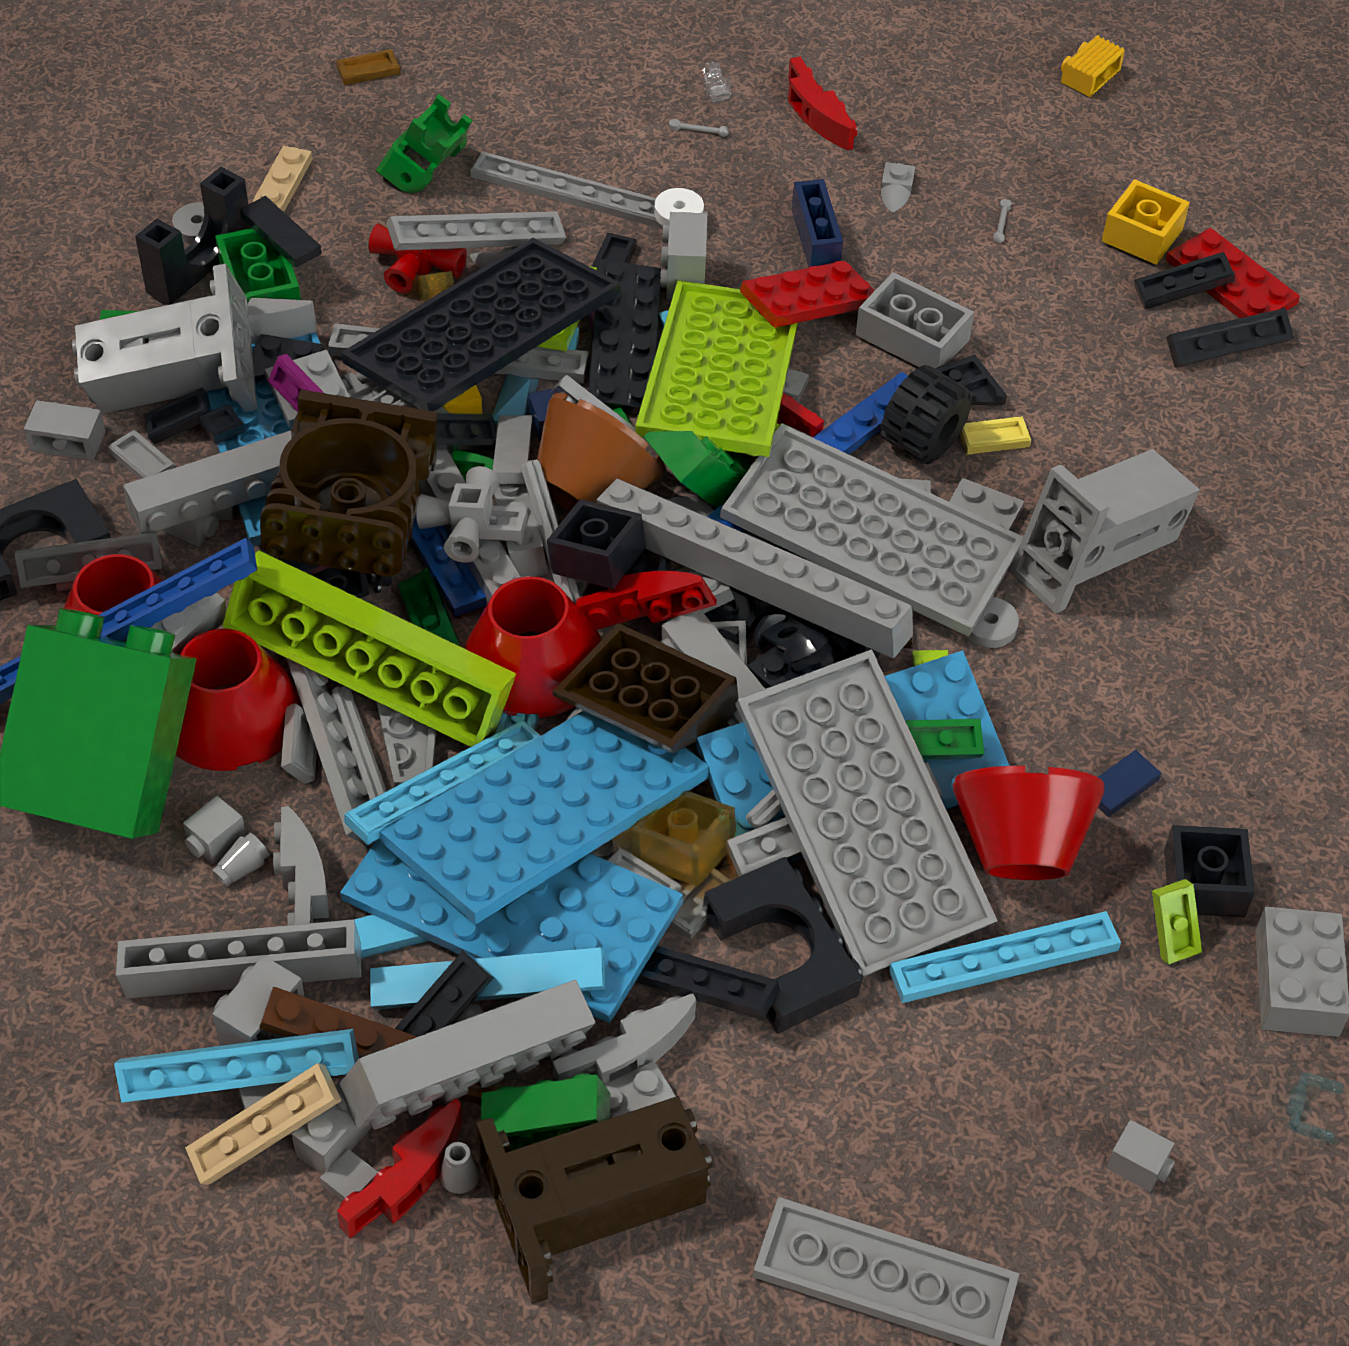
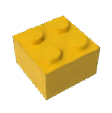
(1145, 221)

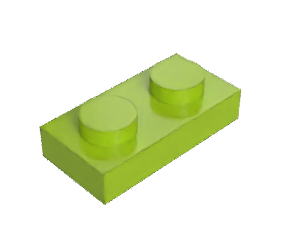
(1177, 921)

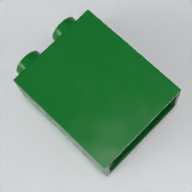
(94, 725)

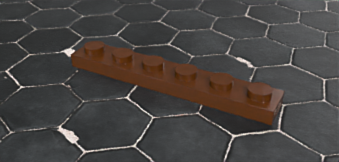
(297, 1016)

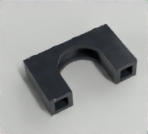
(166, 265)
(57, 510)
(779, 896)

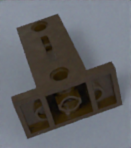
(592, 1182)

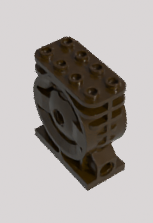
(336, 479)

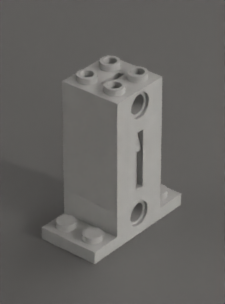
(170, 351)
(1100, 523)

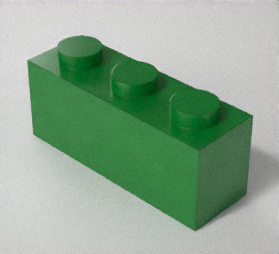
(546, 1108)

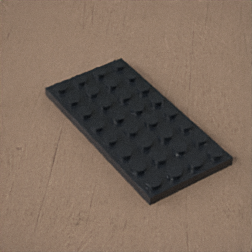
(480, 324)

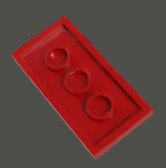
(1254, 287)
(807, 293)

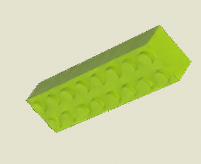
(370, 650)

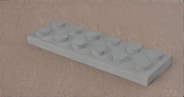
(886, 1275)

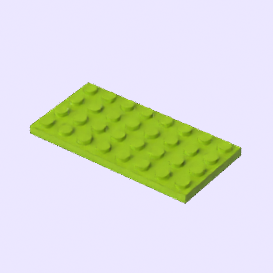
(718, 370)

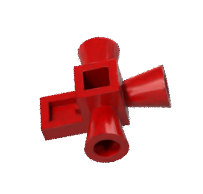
(412, 262)

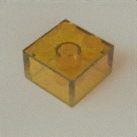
(685, 837)

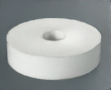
(676, 201)

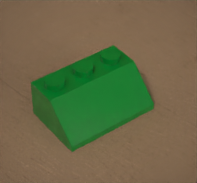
(698, 464)

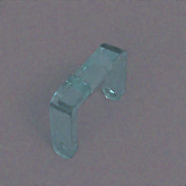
(1297, 1103)

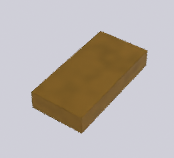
(367, 67)

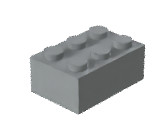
(914, 322)
(1302, 971)

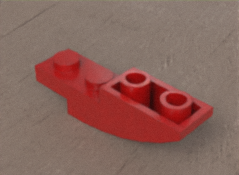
(818, 108)
(649, 594)
(415, 1168)

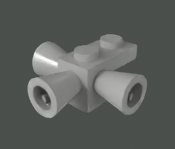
(472, 515)

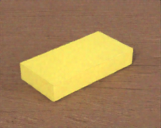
(995, 435)

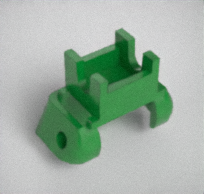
(433, 138)

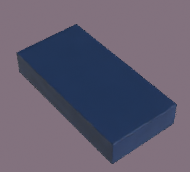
(1126, 781)

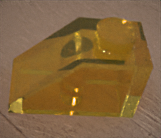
(433, 284)

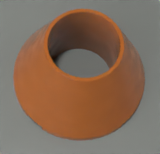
(589, 450)

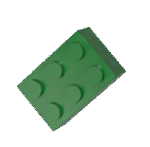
(257, 266)

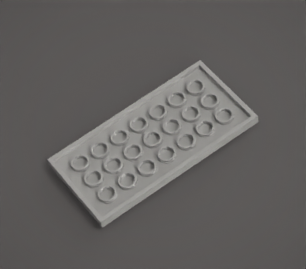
(873, 528)
(865, 813)

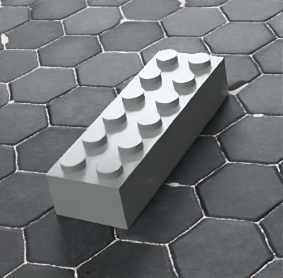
(465, 1054)

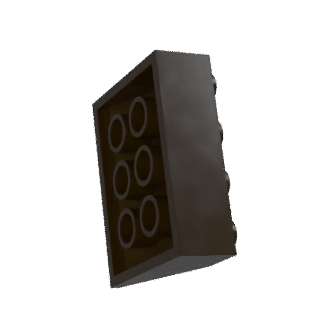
(650, 690)

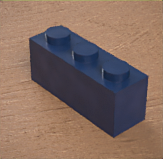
(816, 223)

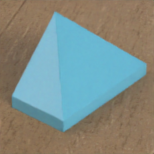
(514, 396)

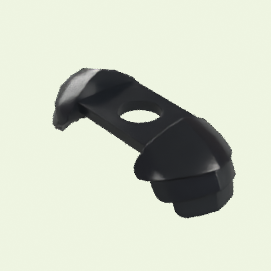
(804, 650)

